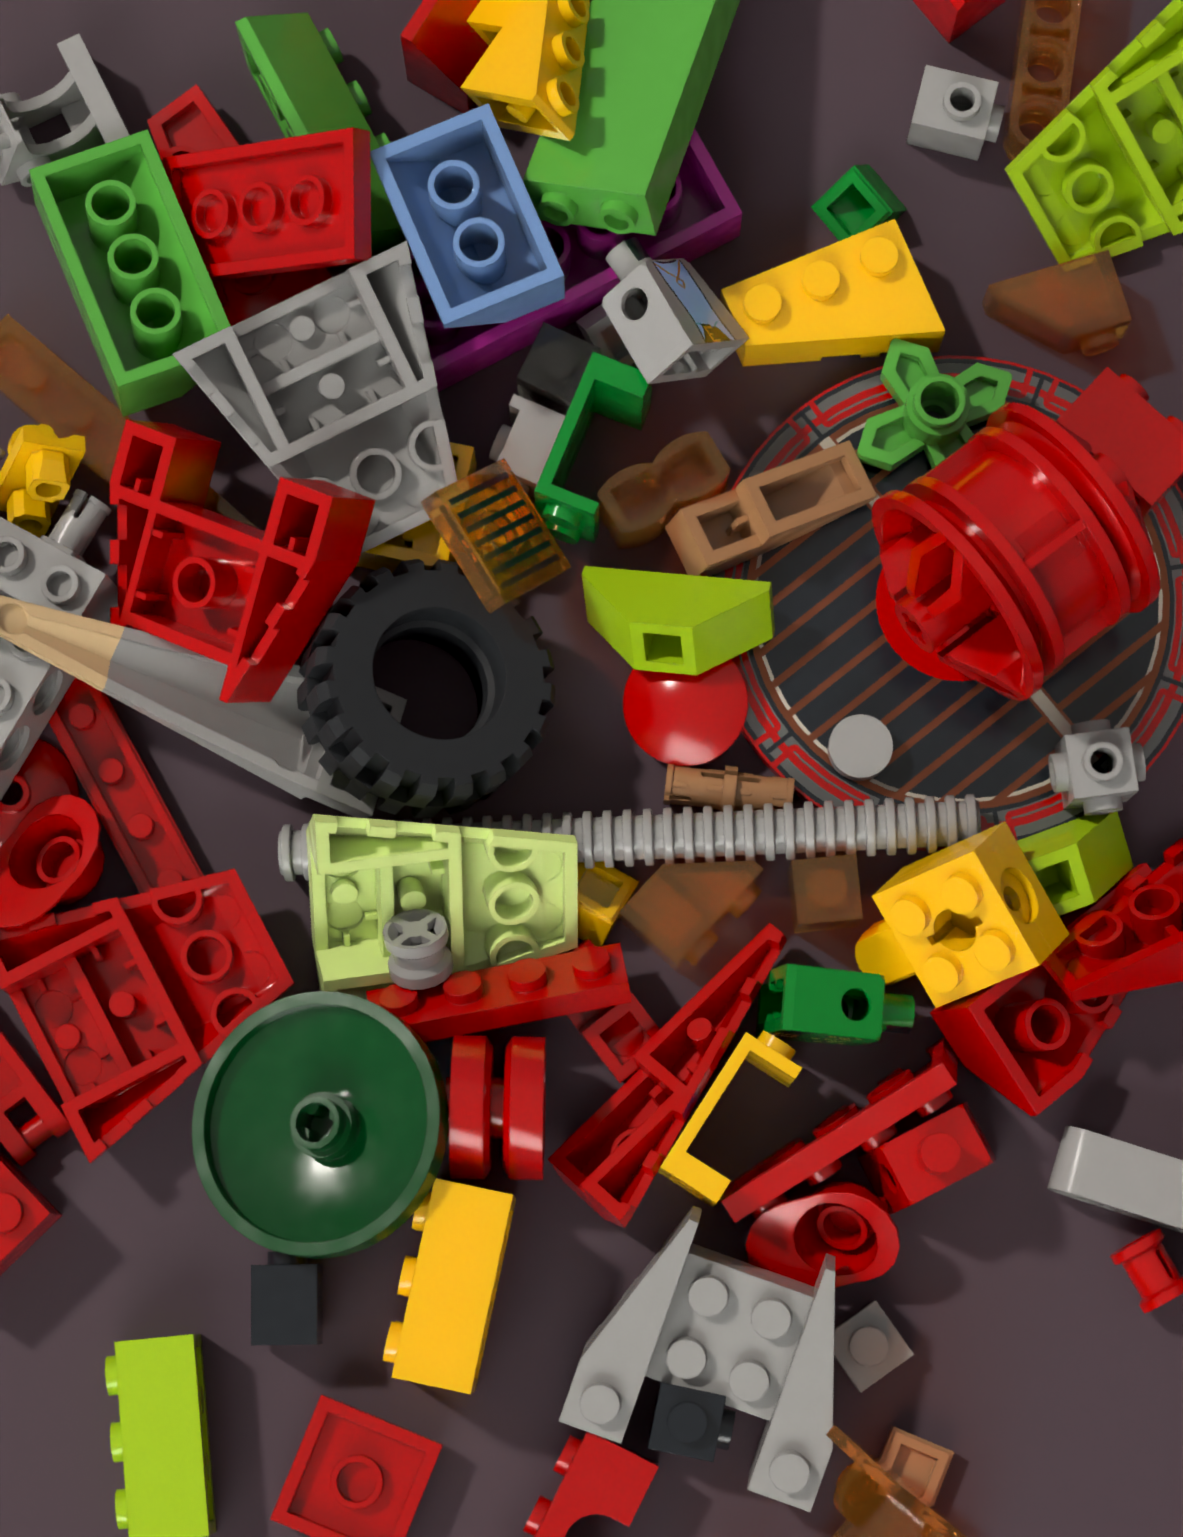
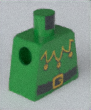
(806, 1006)

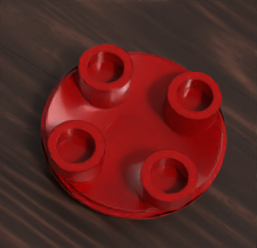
(686, 716)

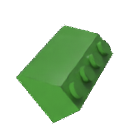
(309, 96)
(129, 265)

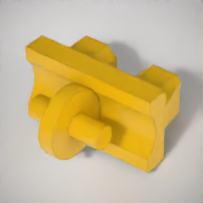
(37, 475)

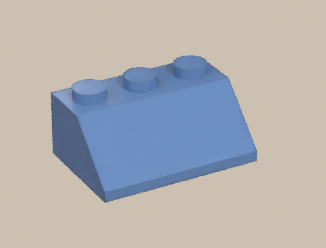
(470, 221)

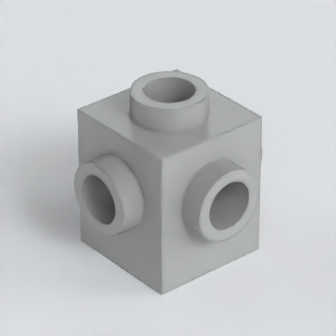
(1082, 785)

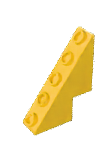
(530, 64)

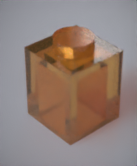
(825, 893)

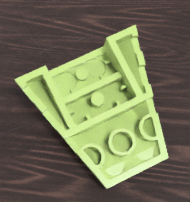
(497, 888)

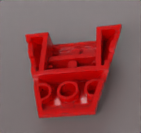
(138, 994)

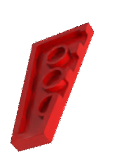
(195, 126)

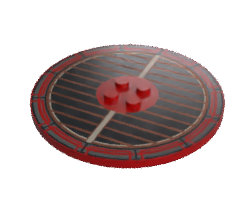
(848, 655)

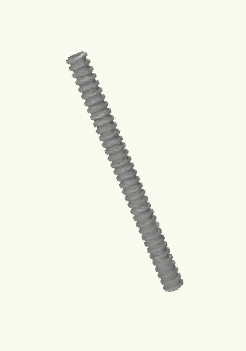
(726, 832)

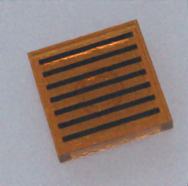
(495, 535)

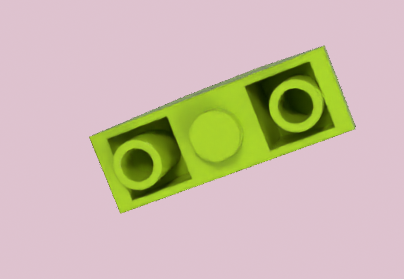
(677, 618)
(1078, 859)

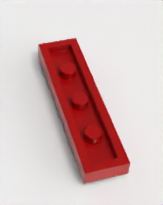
(512, 993)

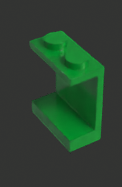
(604, 389)

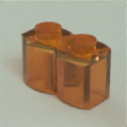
(648, 495)

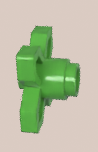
(920, 388)

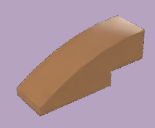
(769, 510)

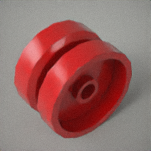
(497, 1107)

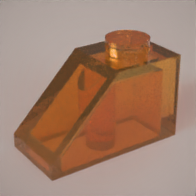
(1064, 305)

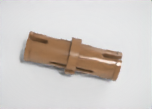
(727, 787)

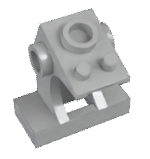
(78, 97)

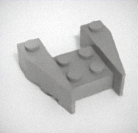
(726, 1332)

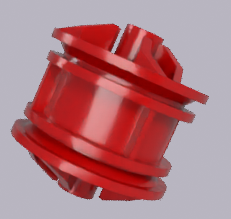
(1015, 551)

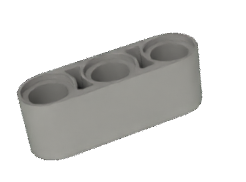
(1119, 1177)

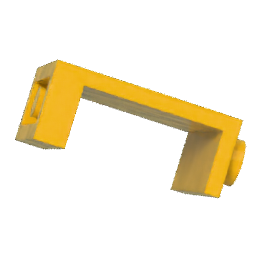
(691, 1174)

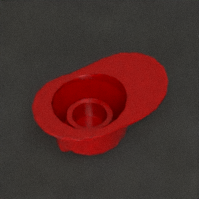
(49, 860)
(833, 1220)

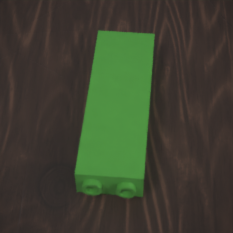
(635, 116)

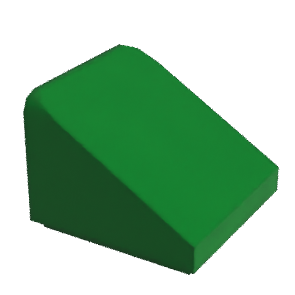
(857, 203)

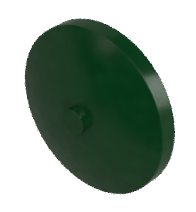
(320, 1125)

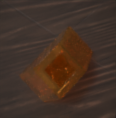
(686, 902)

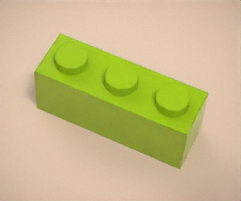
(162, 1437)

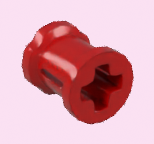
(1150, 1270)

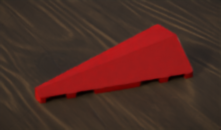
(629, 1136)

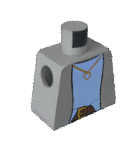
(668, 316)

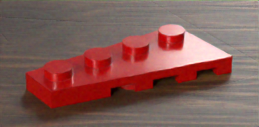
(843, 1131)

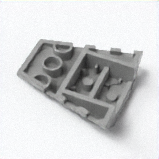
(338, 390)

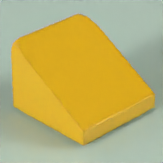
(600, 898)

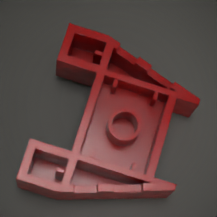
(217, 581)

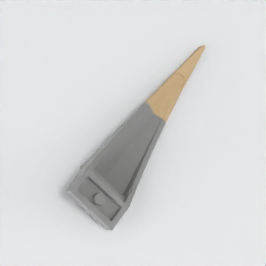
(184, 694)

